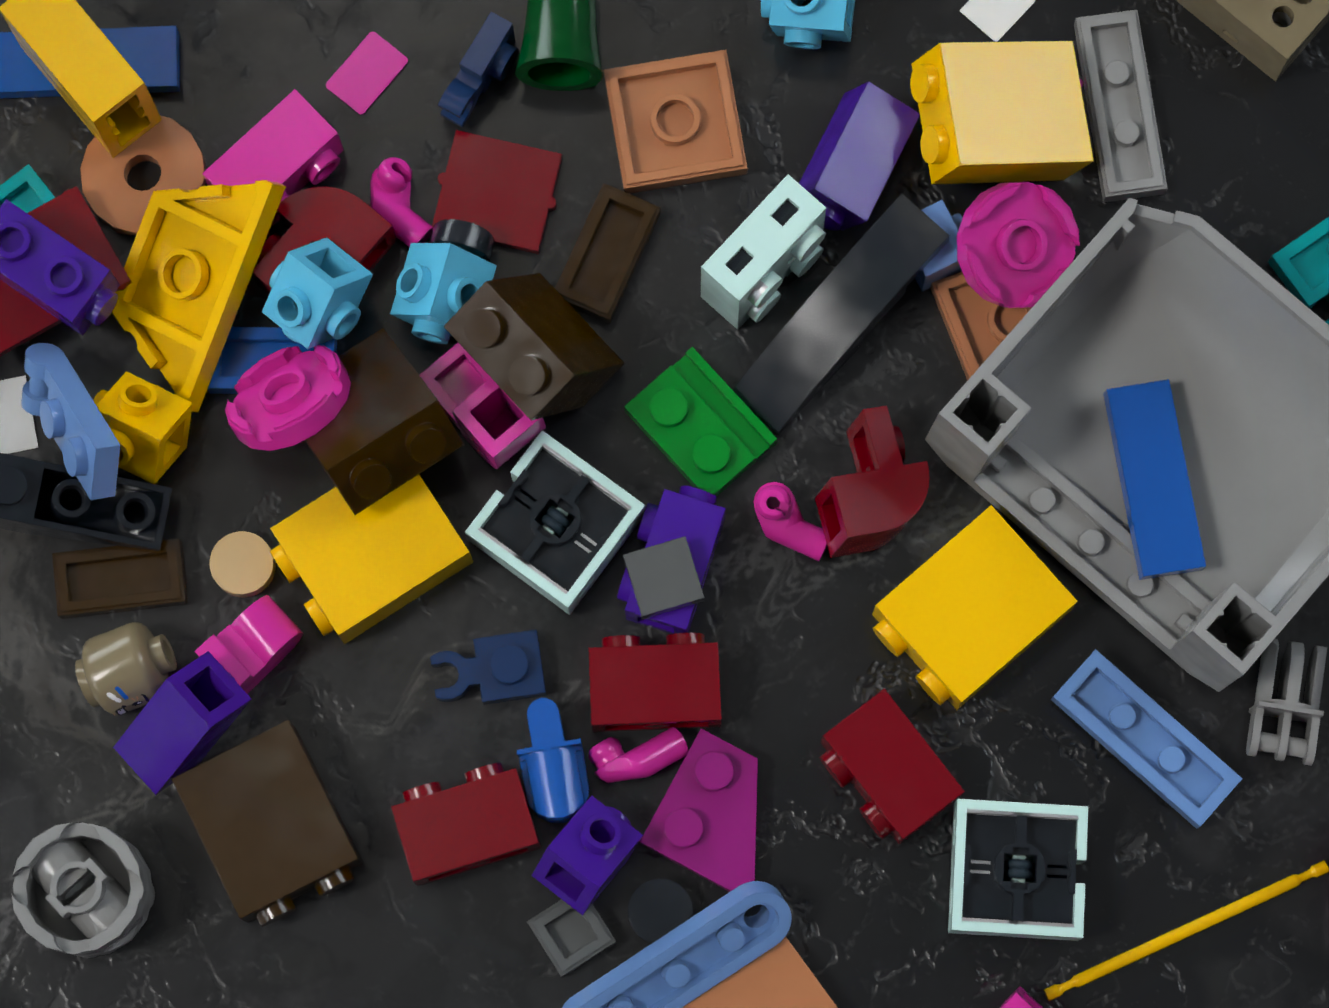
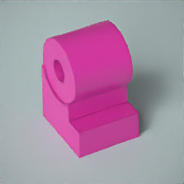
(254, 642)

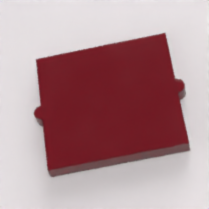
(499, 188)

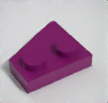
(710, 814)

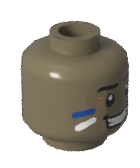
(124, 667)

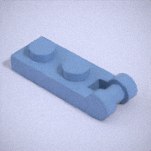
(71, 419)

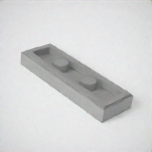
(1120, 106)

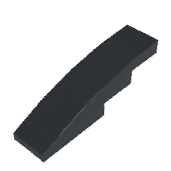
(840, 314)

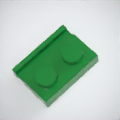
(700, 424)

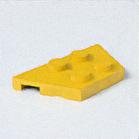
(192, 275)

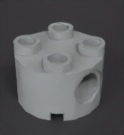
(82, 889)

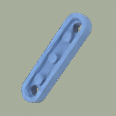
(694, 953)

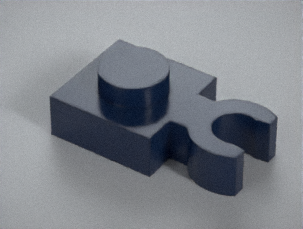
(487, 58)
(504, 669)

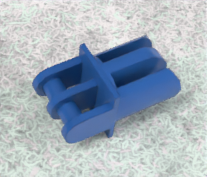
(552, 768)

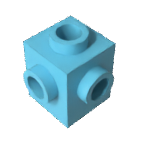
(810, 24)
(436, 285)
(316, 293)

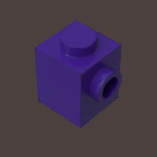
(587, 854)

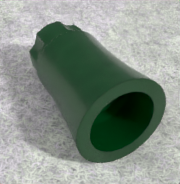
(560, 46)

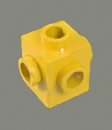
(147, 423)

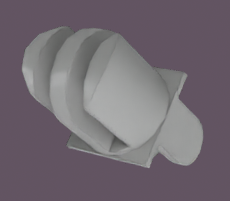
(1287, 704)

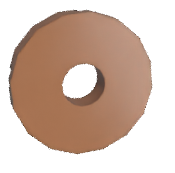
(106, 177)

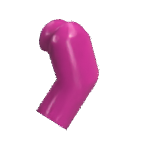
(391, 199)
(784, 523)
(639, 762)

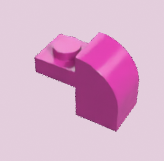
(479, 407)

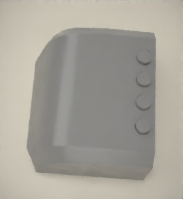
(1252, 411)

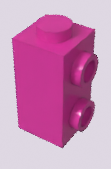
(284, 147)

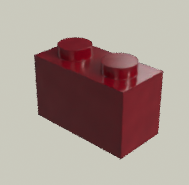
(654, 684)
(889, 768)
(465, 824)

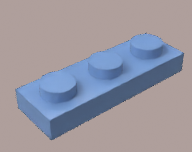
(1146, 739)

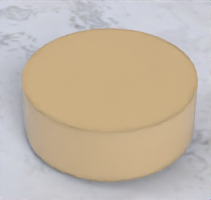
(242, 564)

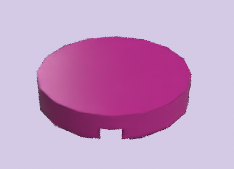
(1016, 243)
(288, 397)

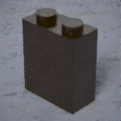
(534, 345)
(385, 428)
(268, 824)

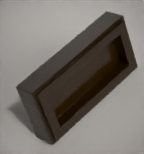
(607, 252)
(119, 579)

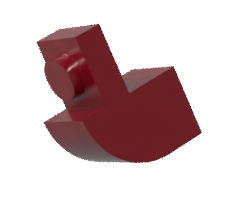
(323, 214)
(880, 499)

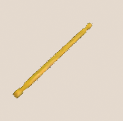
(1186, 930)

